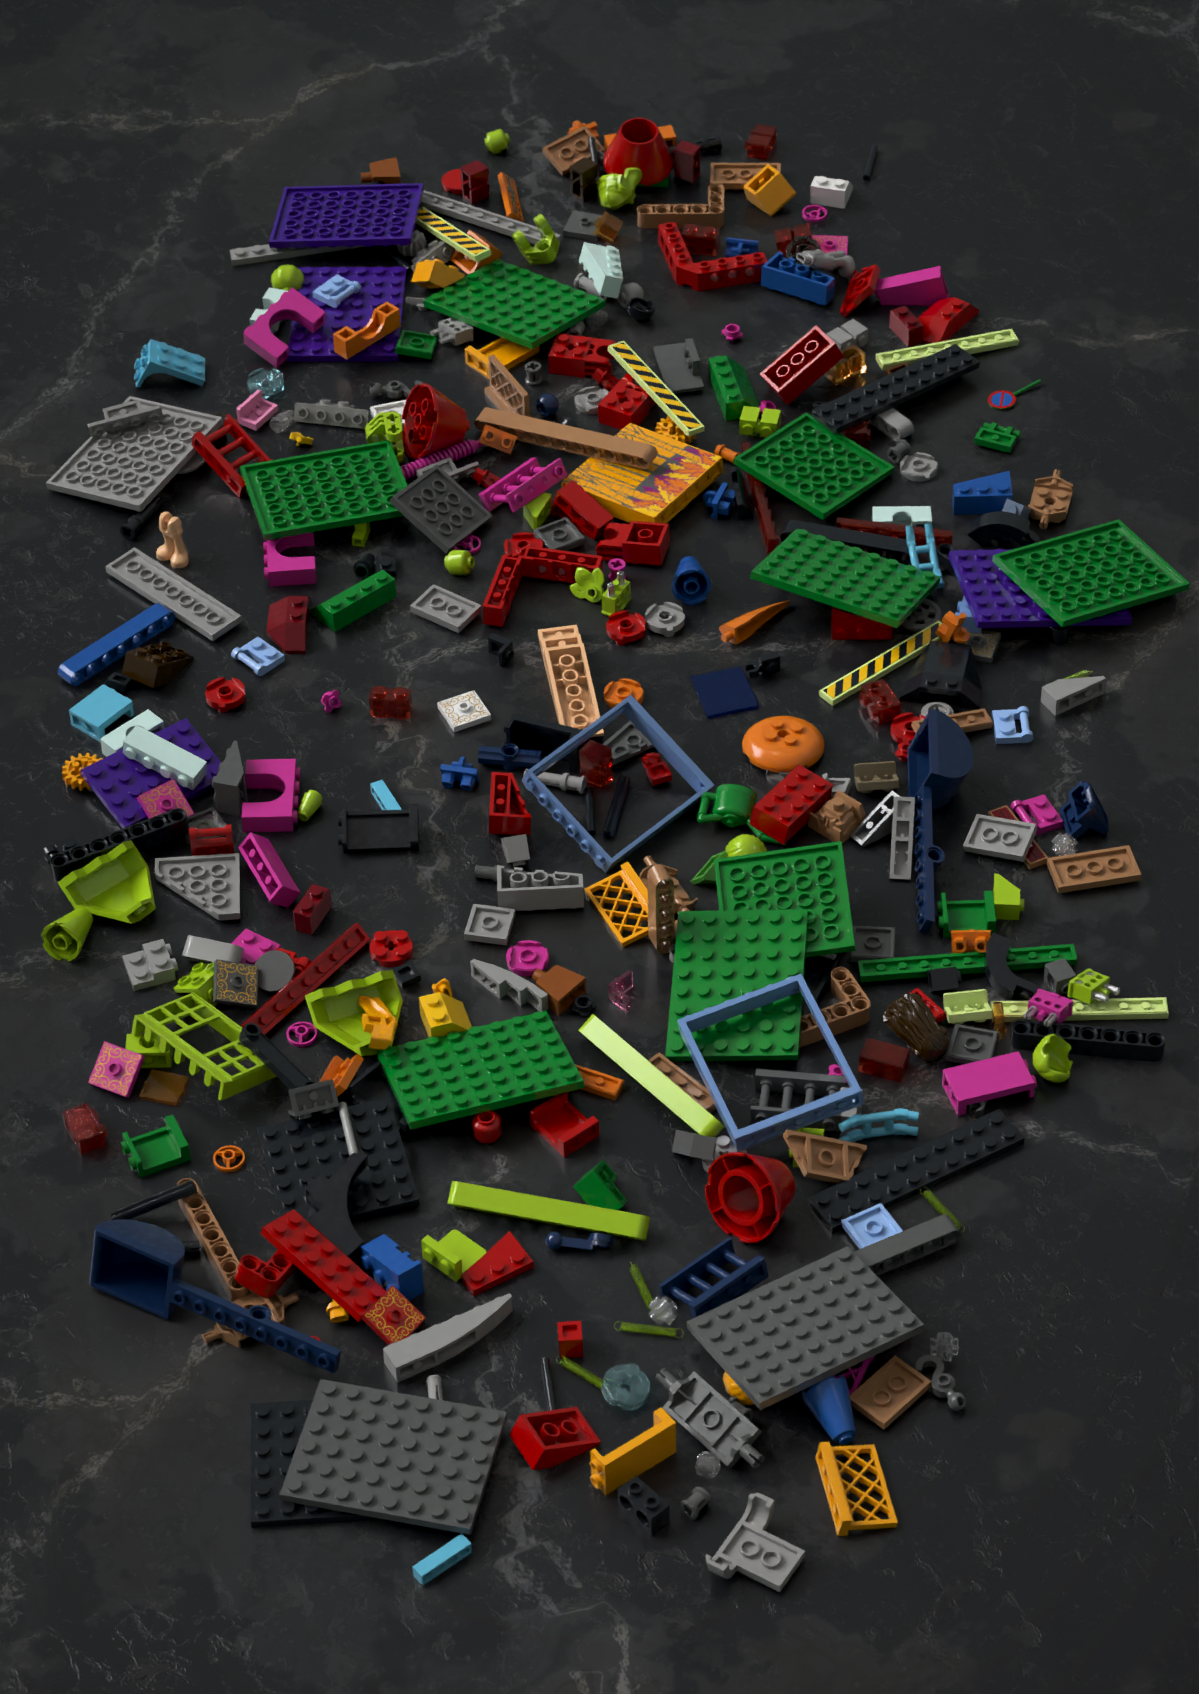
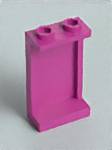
(987, 1080)

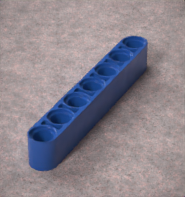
(115, 644)

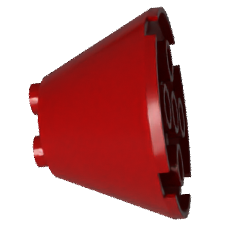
(431, 422)

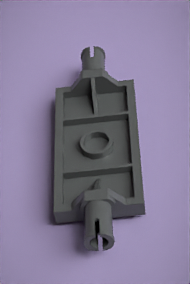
(711, 1418)

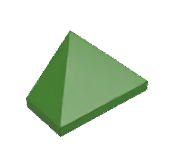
(707, 873)

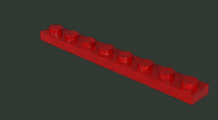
(309, 978)

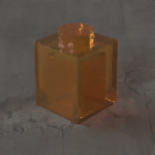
(607, 227)

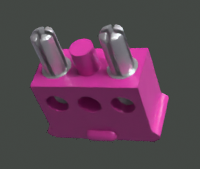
(1049, 1007)

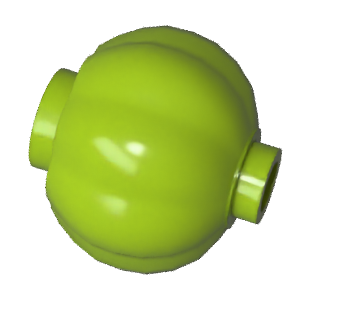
(287, 277)

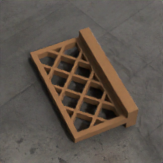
(505, 390)

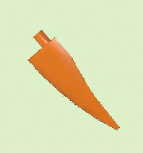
(746, 624)

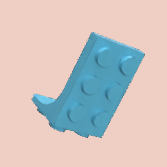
(163, 358)

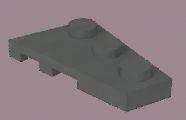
(627, 743)

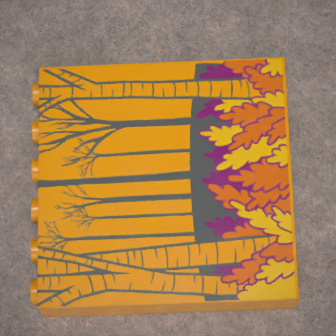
(652, 493)

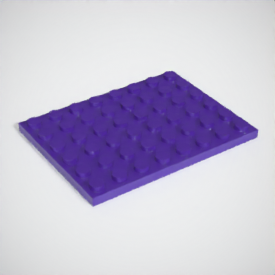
(347, 216)
(377, 287)
(1000, 602)

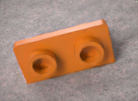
(342, 1072)

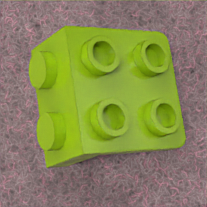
(199, 981)
(452, 1254)

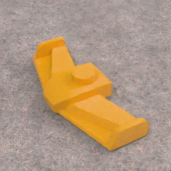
(377, 1022)

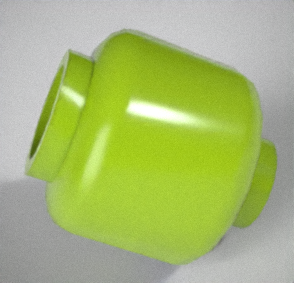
(497, 141)
(459, 562)

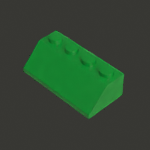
(731, 386)
(356, 601)

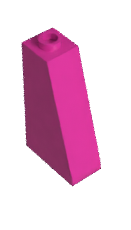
(913, 288)

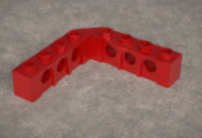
(706, 274)
(533, 563)

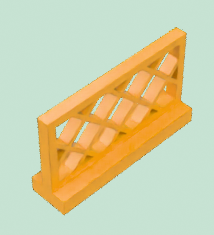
(634, 887)
(835, 1485)

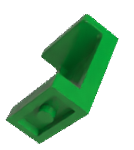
(966, 914)
(156, 1149)

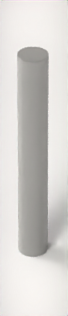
(347, 1127)

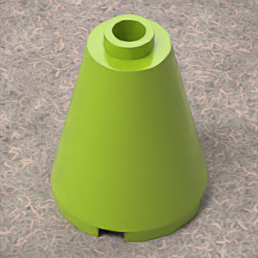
(67, 934)

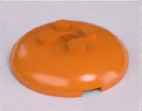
(783, 743)

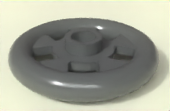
(921, 615)

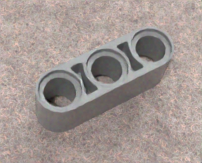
(893, 424)
(209, 950)

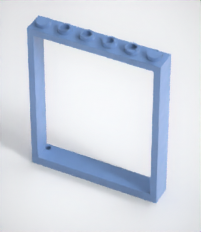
(659, 740)
(791, 1119)

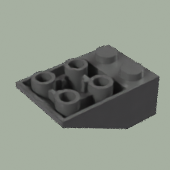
(230, 783)

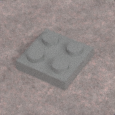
(489, 924)

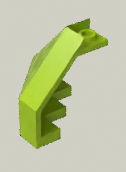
(113, 885)
(339, 1016)

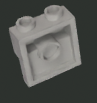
(151, 965)

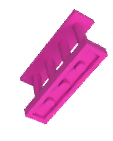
(523, 484)

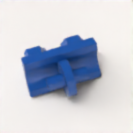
(740, 247)
(720, 500)
(461, 772)

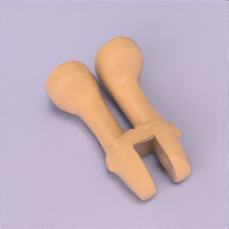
(174, 546)

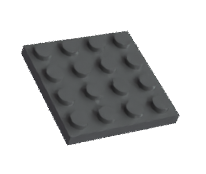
(441, 508)

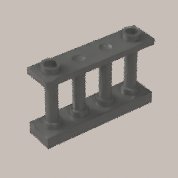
(795, 1083)

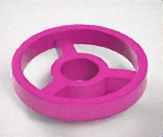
(814, 216)
(469, 539)
(302, 1026)

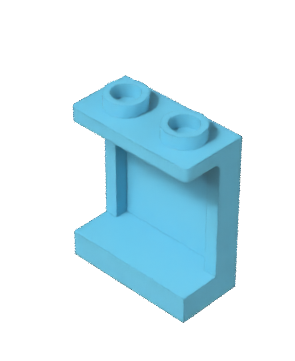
(99, 711)

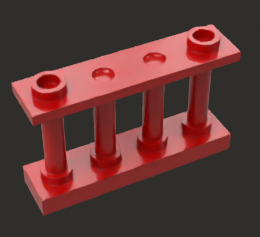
(215, 458)

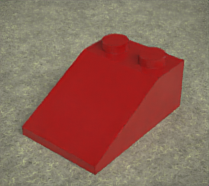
(552, 1436)

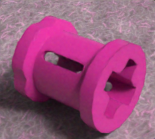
(616, 565)

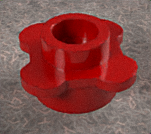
(901, 753)

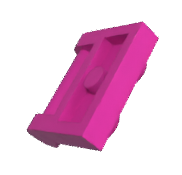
(1041, 811)

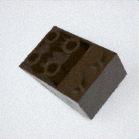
(155, 663)

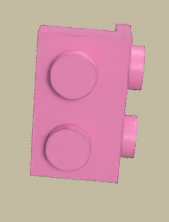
(255, 411)

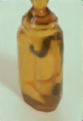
(999, 1022)

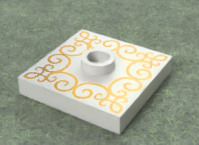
(464, 711)

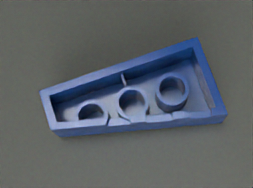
(797, 279)

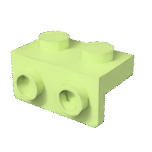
(967, 1006)

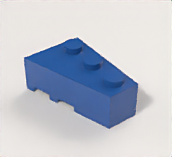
(982, 494)
(393, 1266)

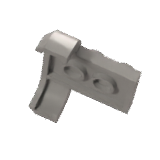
(754, 1550)

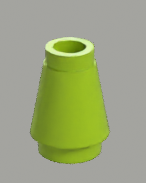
(310, 803)

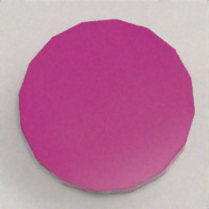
(527, 957)

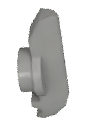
(416, 301)

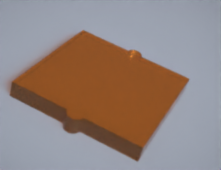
(164, 1087)

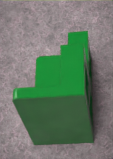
(598, 1188)

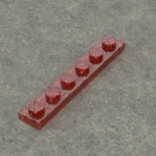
(895, 530)

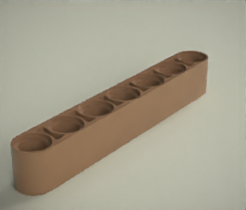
(213, 1241)

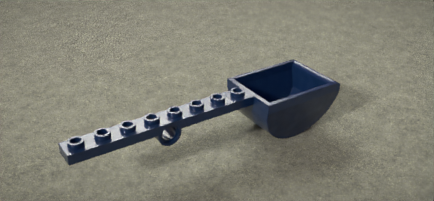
(936, 769)
(146, 1268)

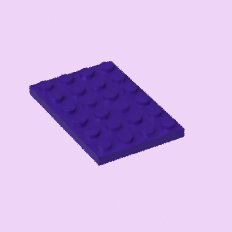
(121, 779)

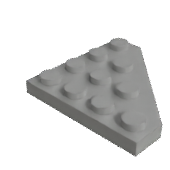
(205, 881)

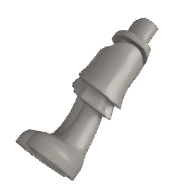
(828, 261)

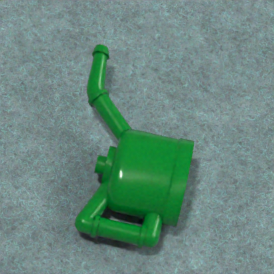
(732, 807)

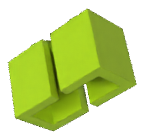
(751, 425)

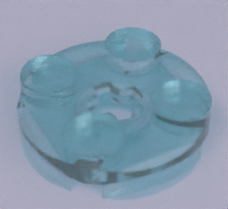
(267, 381)
(630, 1375)

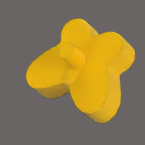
(300, 439)

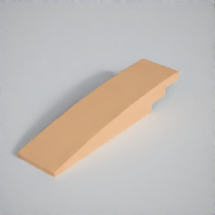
(569, 677)

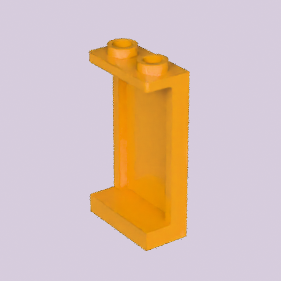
(505, 351)
(635, 1456)

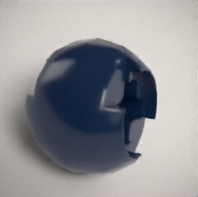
(547, 405)

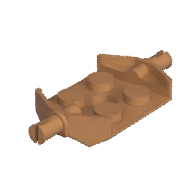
(1053, 491)
(681, 899)
(276, 1305)

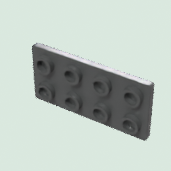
(679, 366)

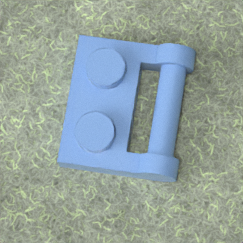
(335, 290)
(261, 652)
(1005, 726)

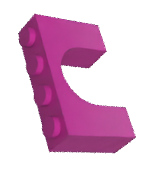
(290, 306)
(289, 570)
(277, 814)

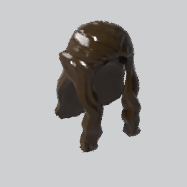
(917, 1027)

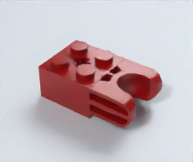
(579, 355)
(624, 404)
(635, 542)

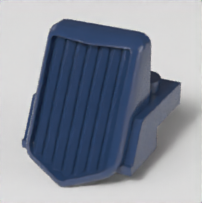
(1083, 811)

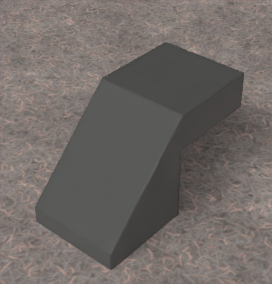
(694, 1145)

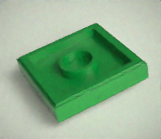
(416, 344)

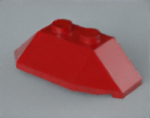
(945, 319)

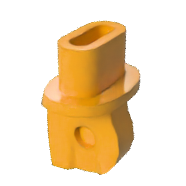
(442, 986)
(336, 1312)

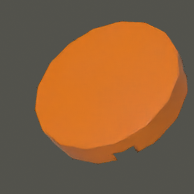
(618, 691)

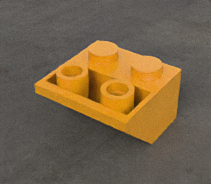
(768, 190)
(435, 274)

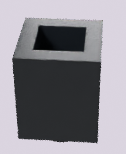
(943, 978)

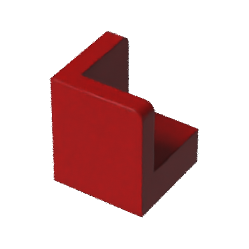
(570, 1339)

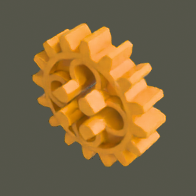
(668, 428)
(72, 772)

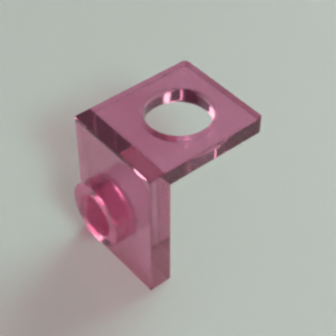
(619, 987)

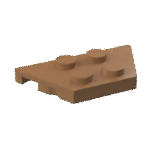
(823, 1156)

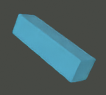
(383, 796)
(442, 1559)

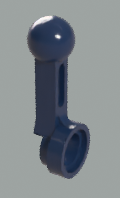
(555, 1241)

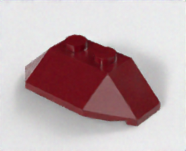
(289, 623)

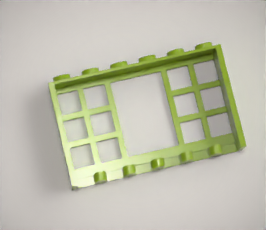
(153, 1023)

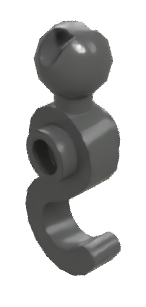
(393, 389)
(942, 1383)

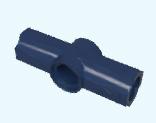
(509, 757)

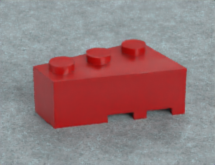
(581, 510)
(856, 627)
(507, 808)

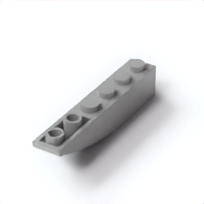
(445, 1339)

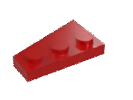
(498, 1265)

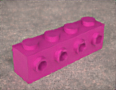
(269, 870)

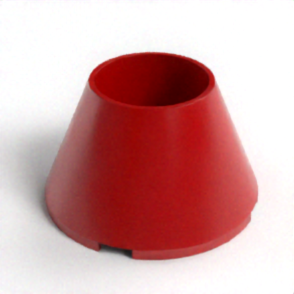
(642, 147)
(748, 1194)

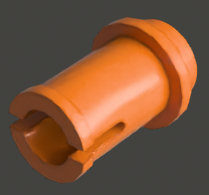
(726, 453)

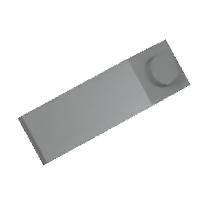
(1069, 693)

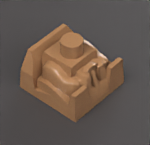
(837, 817)

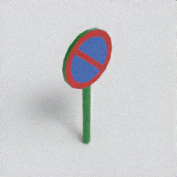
(1004, 399)

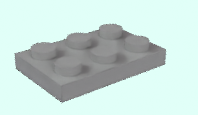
(445, 608)
(1000, 837)

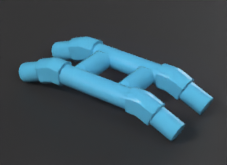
(929, 548)
(888, 1129)

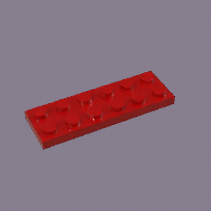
(323, 1263)

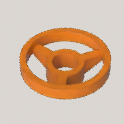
(226, 1151)

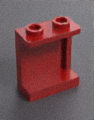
(563, 1125)

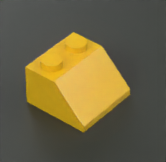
(443, 1014)

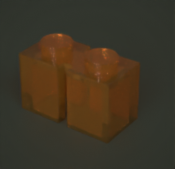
(851, 365)

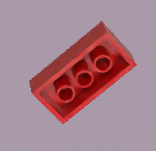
(801, 365)
(789, 803)

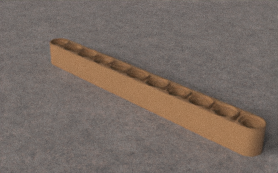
(569, 438)

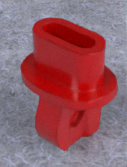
(605, 379)
(485, 477)

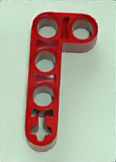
(264, 1277)

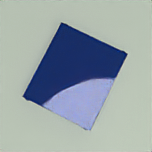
(724, 692)

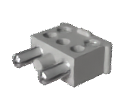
(453, 331)

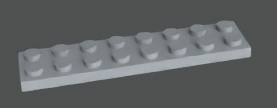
(175, 593)

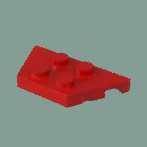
(859, 288)

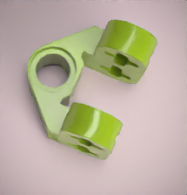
(545, 250)
(383, 423)

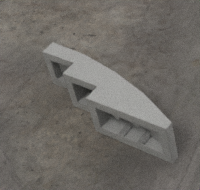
(902, 838)
(503, 982)

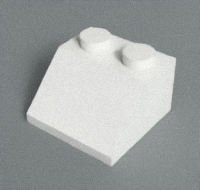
(830, 192)

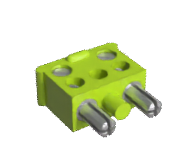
(616, 595)
(1091, 987)

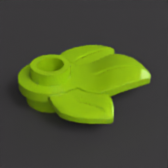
(586, 582)

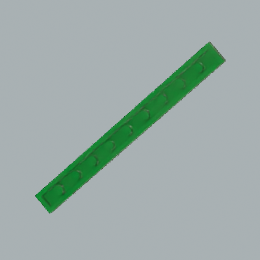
(964, 962)

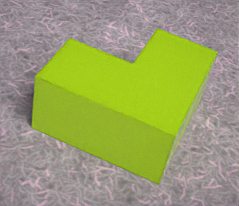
(360, 534)

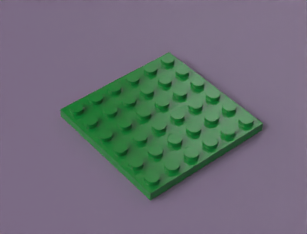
(814, 466)
(793, 879)

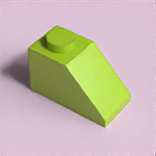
(538, 510)
(1006, 899)

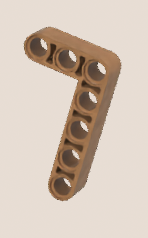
(699, 214)
(661, 922)
(849, 1013)

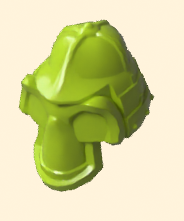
(617, 189)

